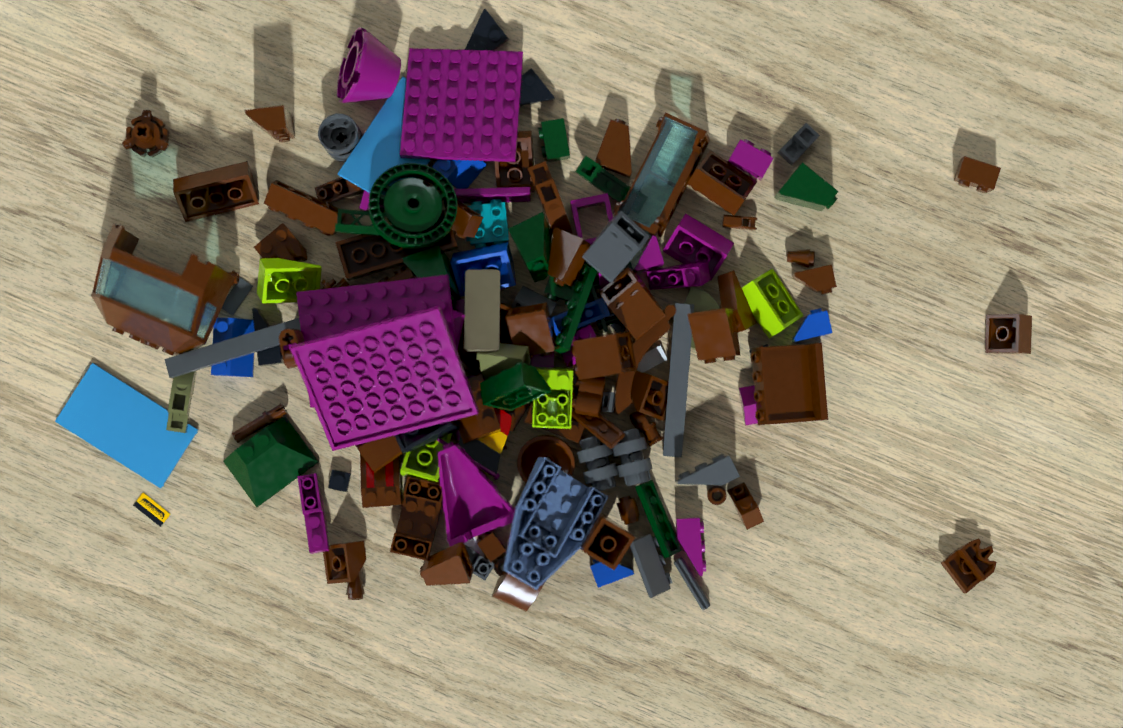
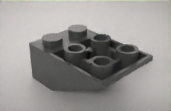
(615, 246)
(716, 473)

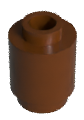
(628, 510)

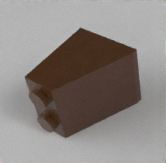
(532, 328)
(715, 334)
(604, 356)
(607, 541)

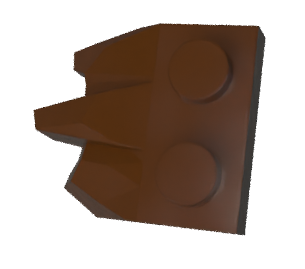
(282, 245)
(969, 565)

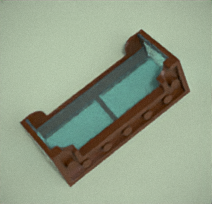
(664, 175)

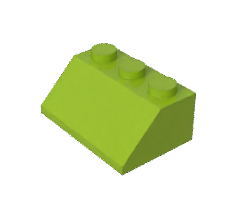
(771, 303)

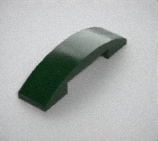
(602, 179)

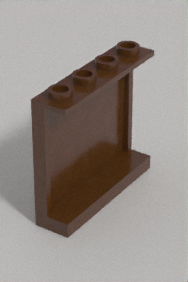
(789, 384)

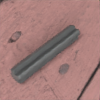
(692, 583)

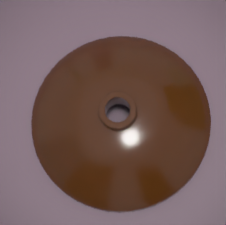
(545, 446)

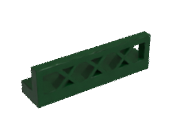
(357, 229)

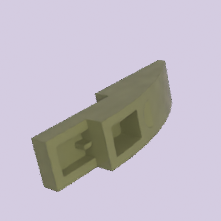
(180, 402)

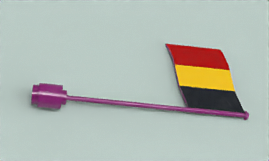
(488, 449)

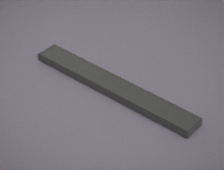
(228, 349)
(678, 381)

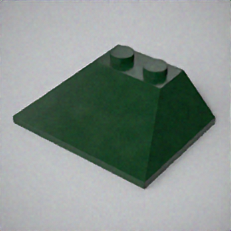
(270, 461)

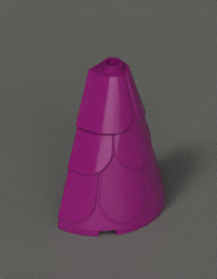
(469, 497)

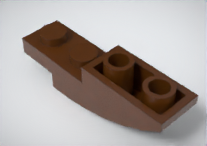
(549, 197)

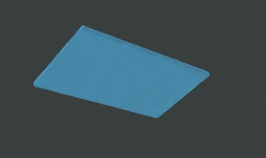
(380, 144)
(124, 425)

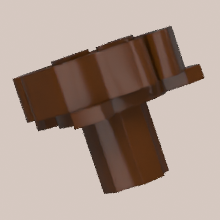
(146, 124)

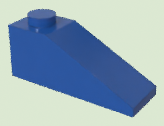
(592, 312)

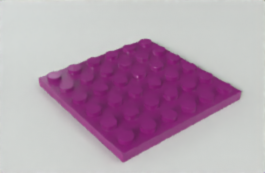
(462, 105)

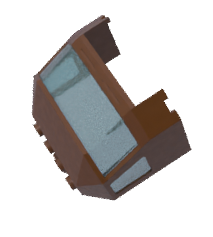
(154, 301)

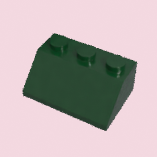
(514, 387)

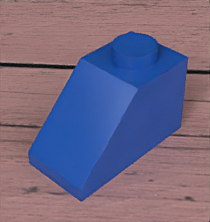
(813, 326)
(605, 575)

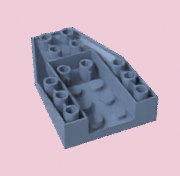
(549, 523)

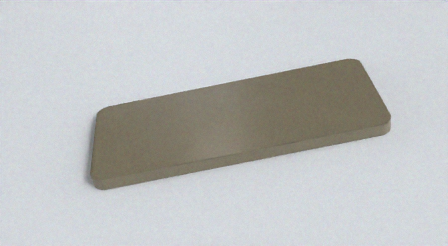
(482, 310)

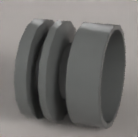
(334, 130)

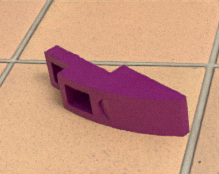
(313, 513)

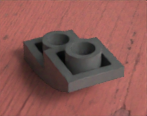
(481, 565)

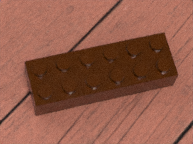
(372, 253)

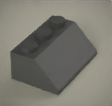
(650, 565)

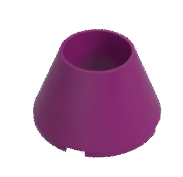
(368, 71)

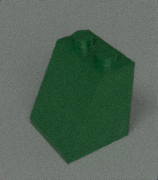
(807, 190)
(534, 244)
(433, 263)

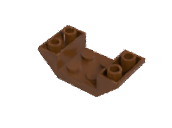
(418, 519)

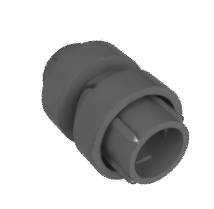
(638, 470)
(602, 477)

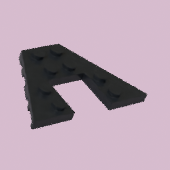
(489, 37)

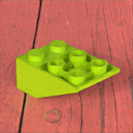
(554, 408)

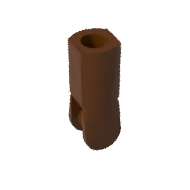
(734, 221)

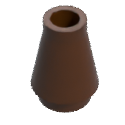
(801, 257)
(355, 589)

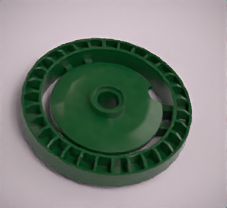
(415, 192)

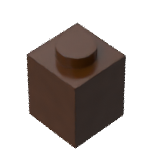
(491, 545)

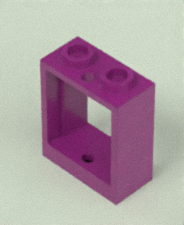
(588, 202)

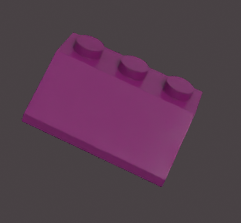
(698, 243)

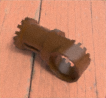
(640, 422)

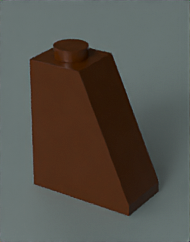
(615, 149)
(566, 257)
(448, 567)

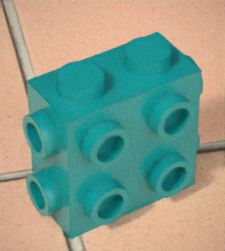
(493, 226)

